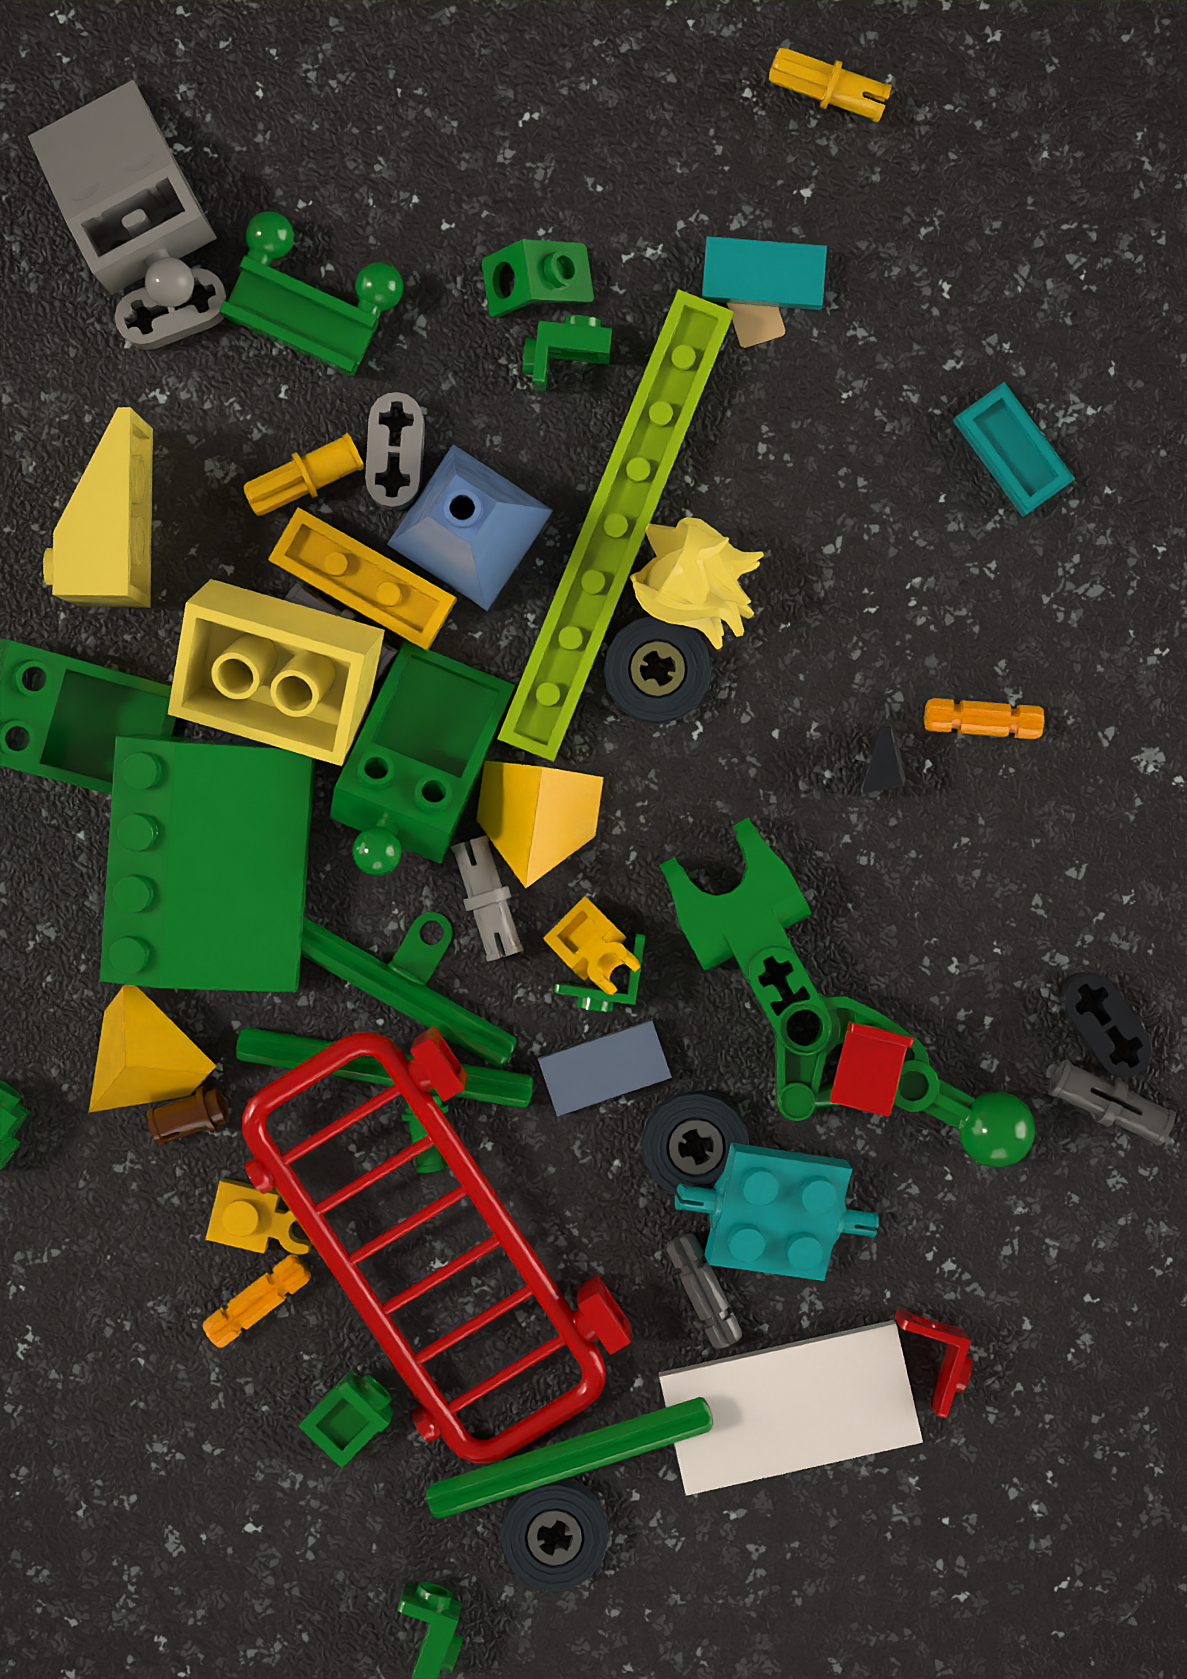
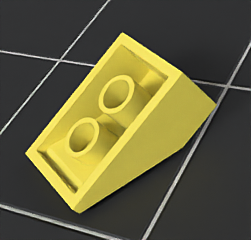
(106, 528)

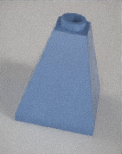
(477, 552)

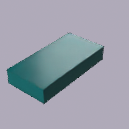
(764, 273)
(1013, 449)

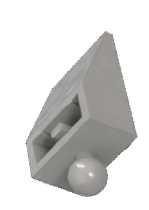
(124, 195)

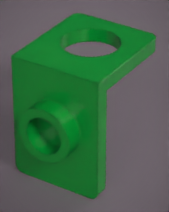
(542, 273)
(595, 998)

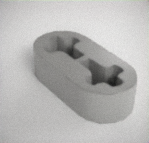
(176, 323)
(380, 450)

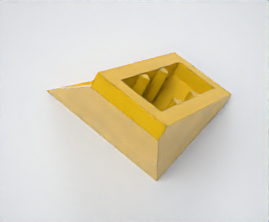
(537, 814)
(143, 1056)

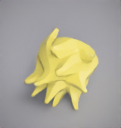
(695, 578)

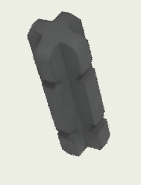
(704, 1290)

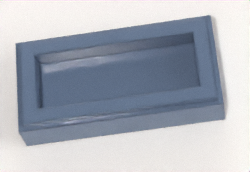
(604, 1067)

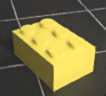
(274, 671)

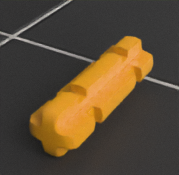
(984, 718)
(256, 1301)

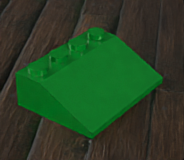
(206, 864)

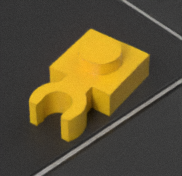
(591, 944)
(249, 1219)

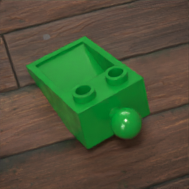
(73, 715)
(418, 758)

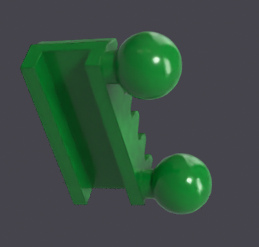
(301, 314)

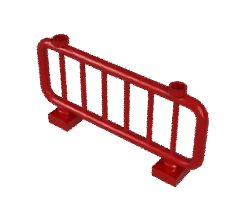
(431, 1068)

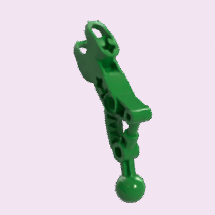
(750, 927)

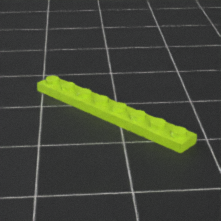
(615, 525)

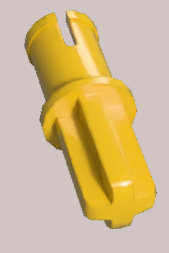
(829, 83)
(303, 475)

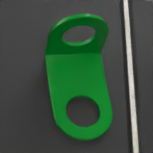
(415, 957)

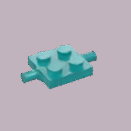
(777, 1211)

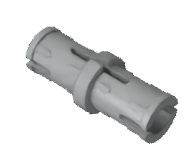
(487, 898)

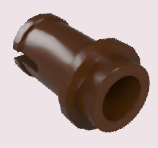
(188, 1115)

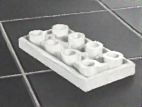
(795, 1406)

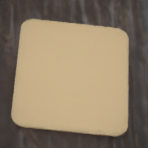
(756, 323)

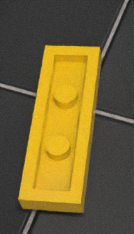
(362, 579)

